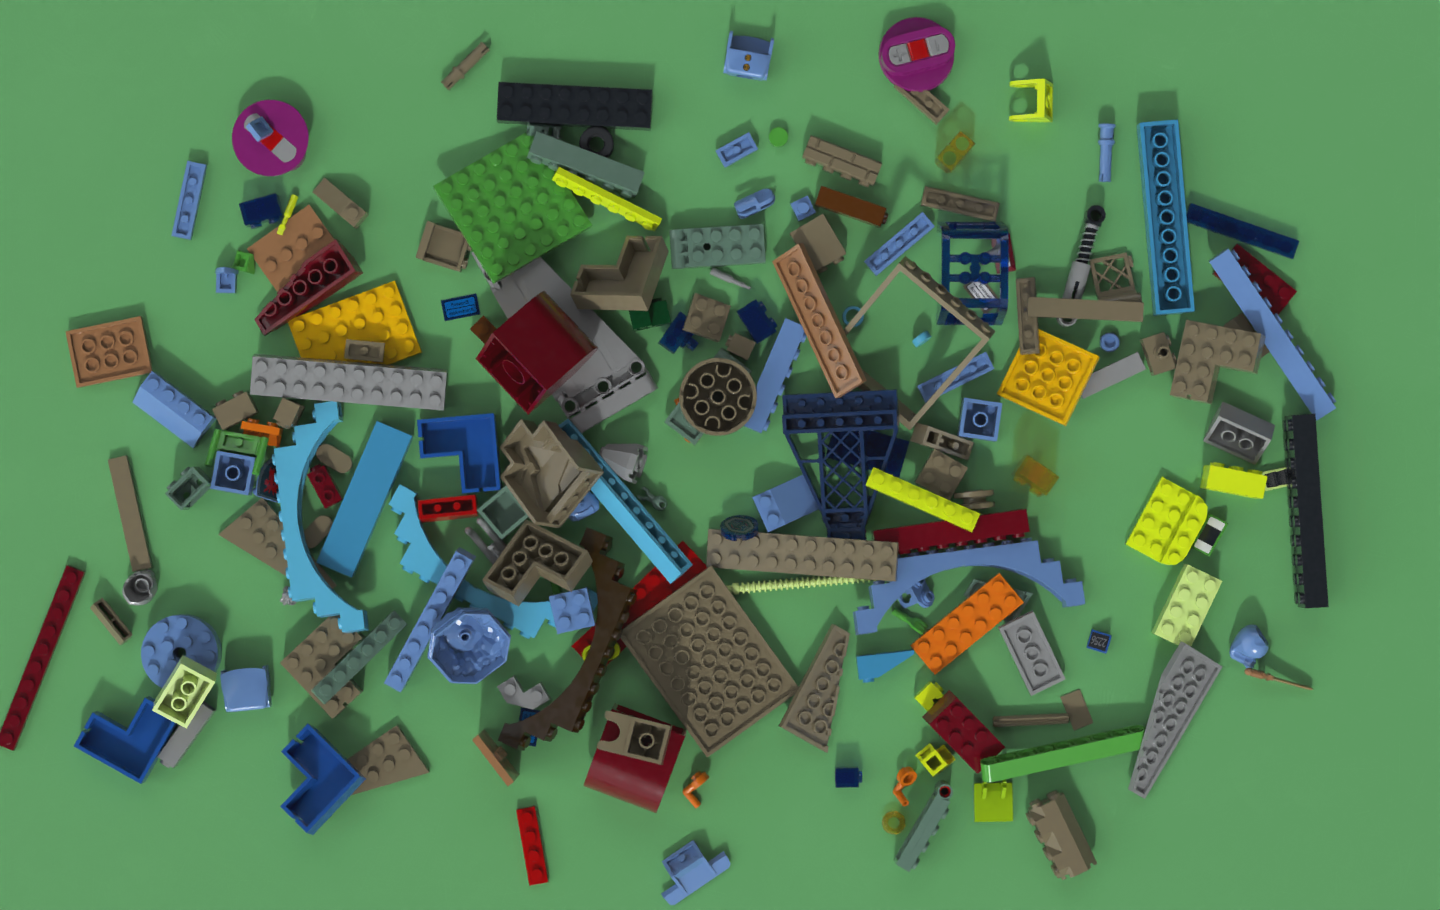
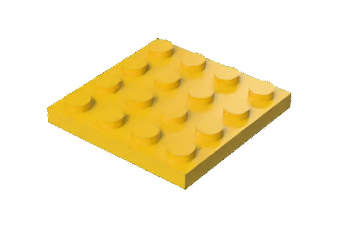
(1049, 380)

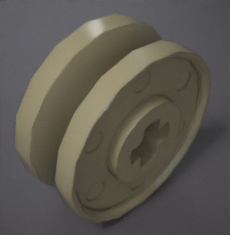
(976, 499)

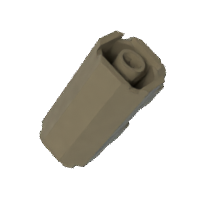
(1061, 835)

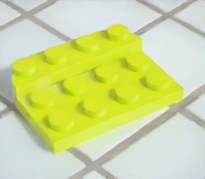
(1168, 523)

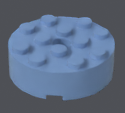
(174, 632)

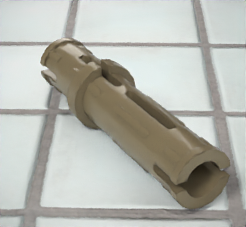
(458, 72)

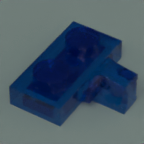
(677, 337)

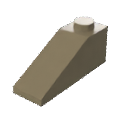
(340, 203)
(942, 441)

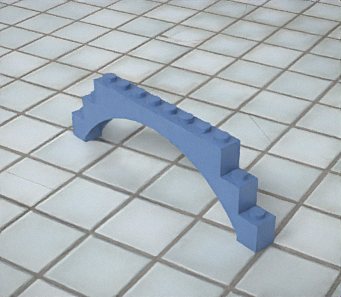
(1015, 557)

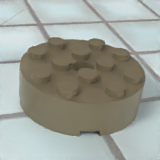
(717, 417)

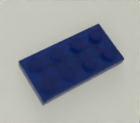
(876, 445)

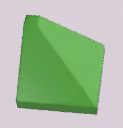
(244, 262)

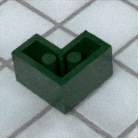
(656, 316)

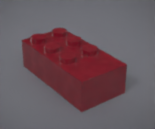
(962, 731)

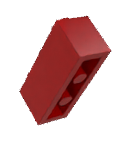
(448, 508)

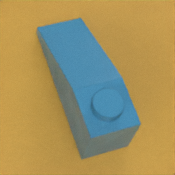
(877, 664)

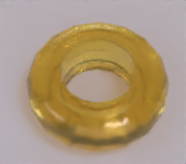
(887, 828)

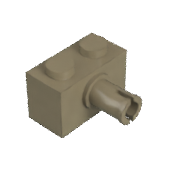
(1158, 353)

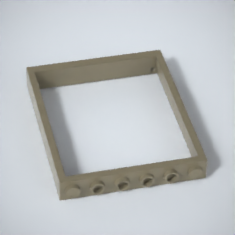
(949, 302)

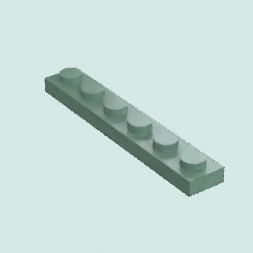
(358, 657)

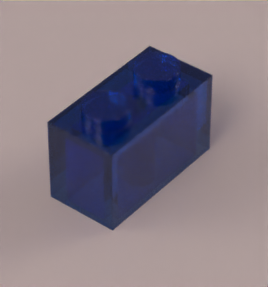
(261, 211)
(756, 321)

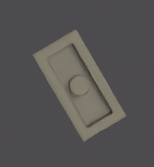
(364, 350)

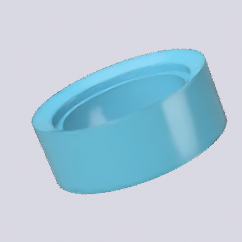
(845, 312)

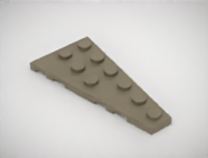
(260, 535)

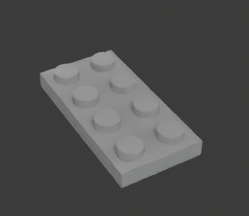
(1031, 653)

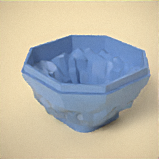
(468, 645)

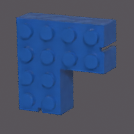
(473, 440)
(129, 749)
(328, 782)

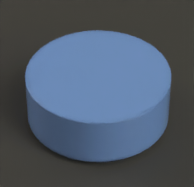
(1109, 342)

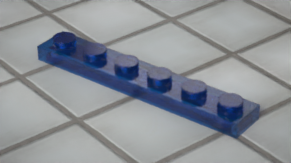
(1241, 231)

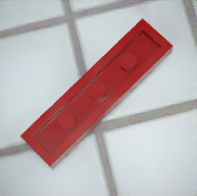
(532, 845)

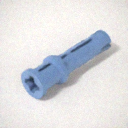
(1106, 142)

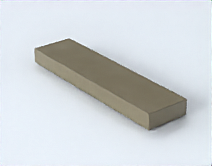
(960, 204)
(1027, 325)

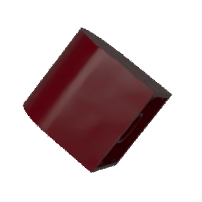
(536, 351)
(631, 778)

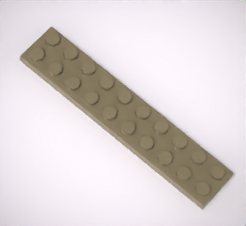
(805, 555)

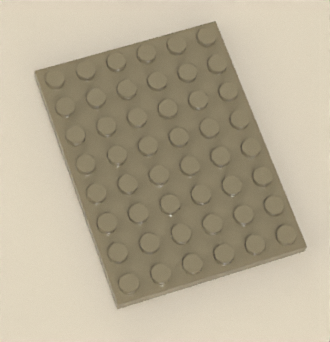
(708, 661)

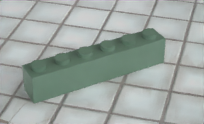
(585, 164)

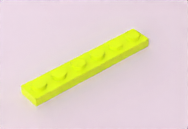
(610, 201)
(922, 499)

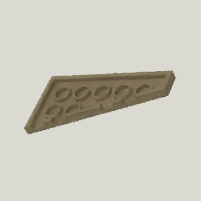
(817, 696)
(387, 761)

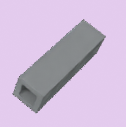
(1113, 374)
(184, 737)

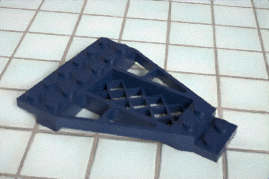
(848, 413)

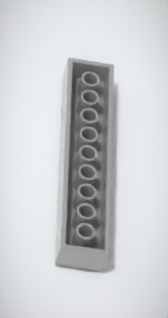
(348, 382)

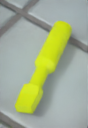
(287, 214)

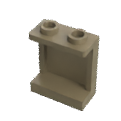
(443, 247)

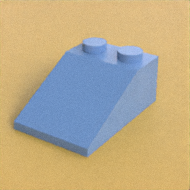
(785, 503)

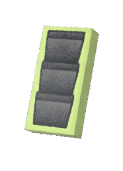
(1276, 478)

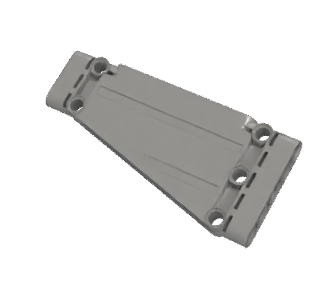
(608, 364)

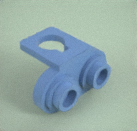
(919, 594)

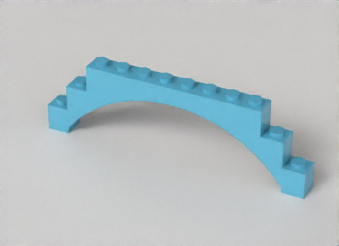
(292, 468)
(426, 562)

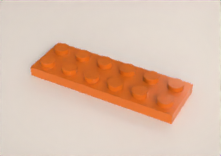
(967, 623)

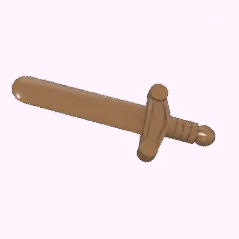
(1261, 675)

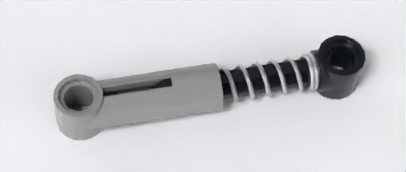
(1080, 269)

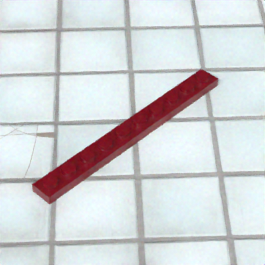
(41, 657)

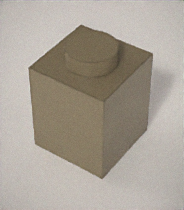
(740, 346)

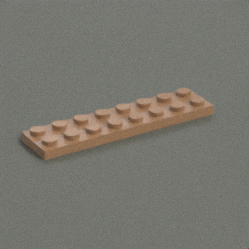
(819, 320)

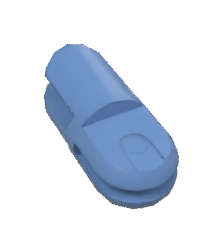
(754, 203)

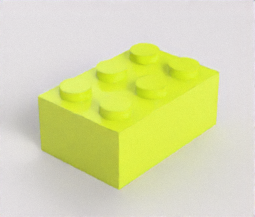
(1233, 480)

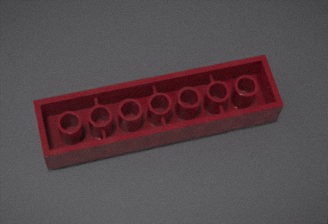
(943, 533)

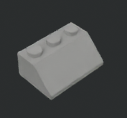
(1239, 433)

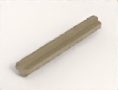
(1027, 720)

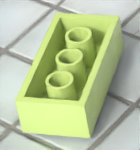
(1186, 606)

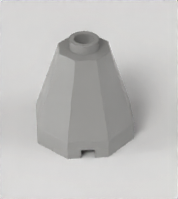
(625, 459)

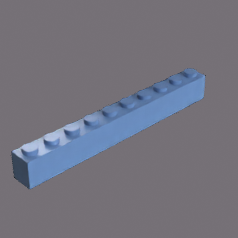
(1276, 340)

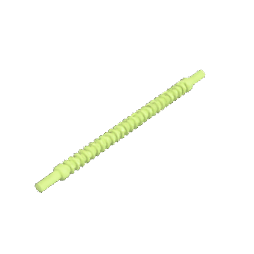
(735, 588)

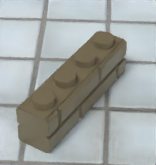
(842, 161)

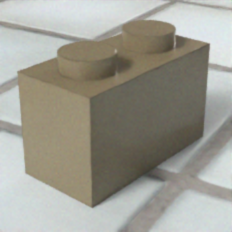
(235, 410)
(288, 413)

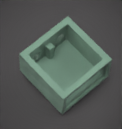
(189, 484)
(503, 513)

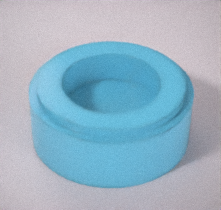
(921, 339)

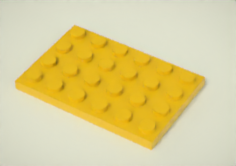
(368, 316)

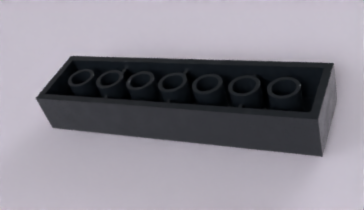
(574, 106)

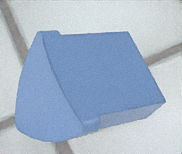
(226, 280)

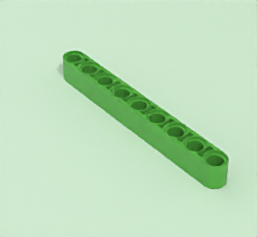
(1062, 753)

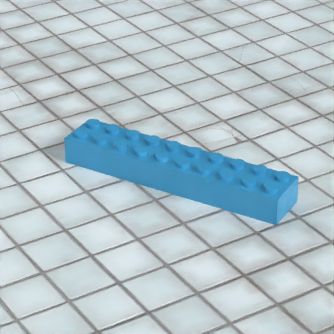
(1165, 217)

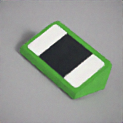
(1209, 535)

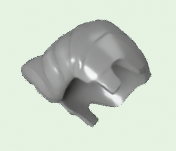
(140, 587)

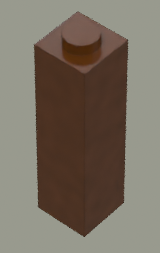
(851, 207)

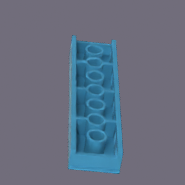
(365, 499)

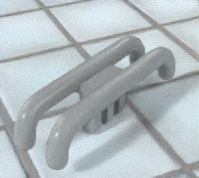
(495, 549)

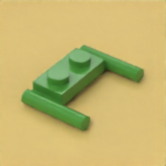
(238, 444)

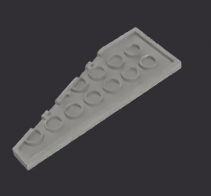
(1175, 703)

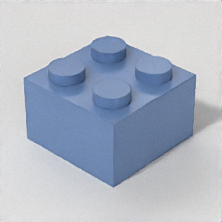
(979, 419)
(233, 473)
(572, 610)

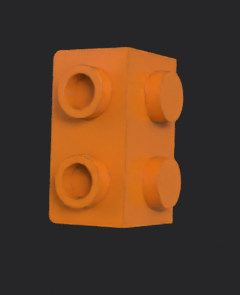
(269, 430)

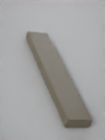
(1085, 309)
(130, 513)

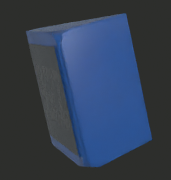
(1099, 641)

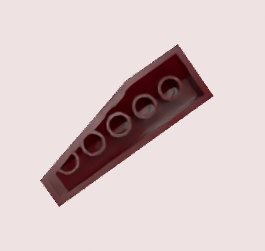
(313, 283)

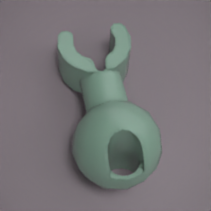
(655, 500)

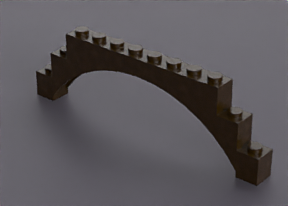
(613, 611)

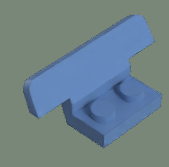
(691, 871)

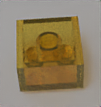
(1035, 476)

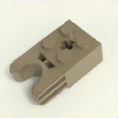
(631, 737)

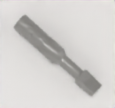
(728, 278)

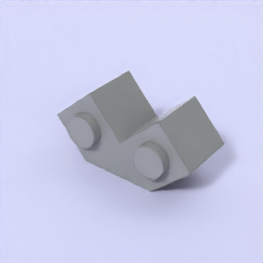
(515, 694)

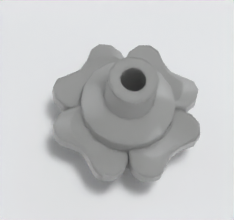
(285, 597)

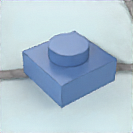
(259, 129)
(803, 208)

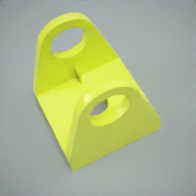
(1044, 100)

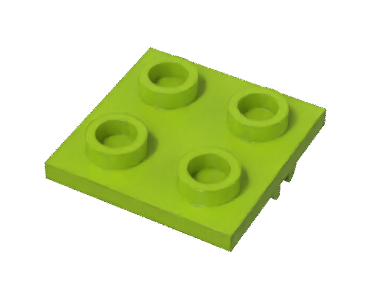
(993, 802)

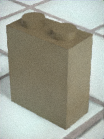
(820, 243)

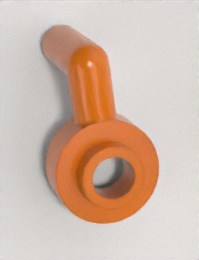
(905, 777)
(698, 779)

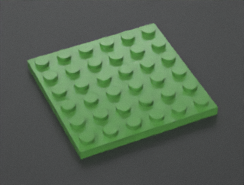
(511, 208)

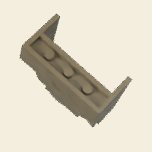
(547, 471)

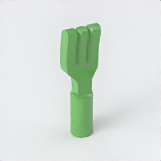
(915, 623)

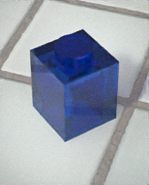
(847, 776)

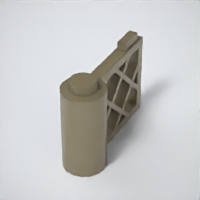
(1125, 294)

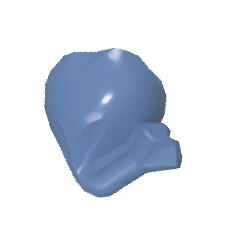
(1248, 646)

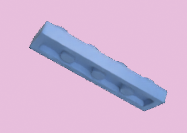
(189, 200)
(899, 244)
(976, 367)

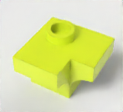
(935, 760)

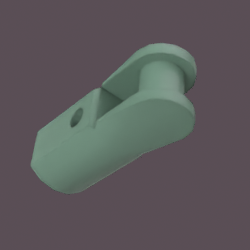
(543, 128)

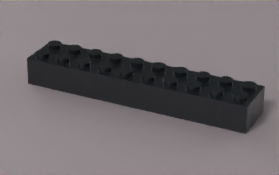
(1305, 511)

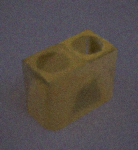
(959, 153)

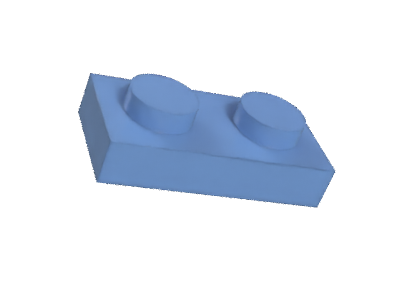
(736, 150)

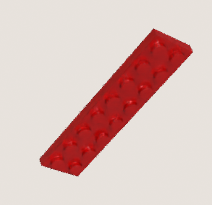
(651, 591)

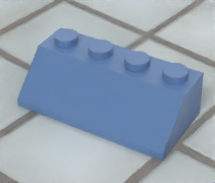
(173, 409)

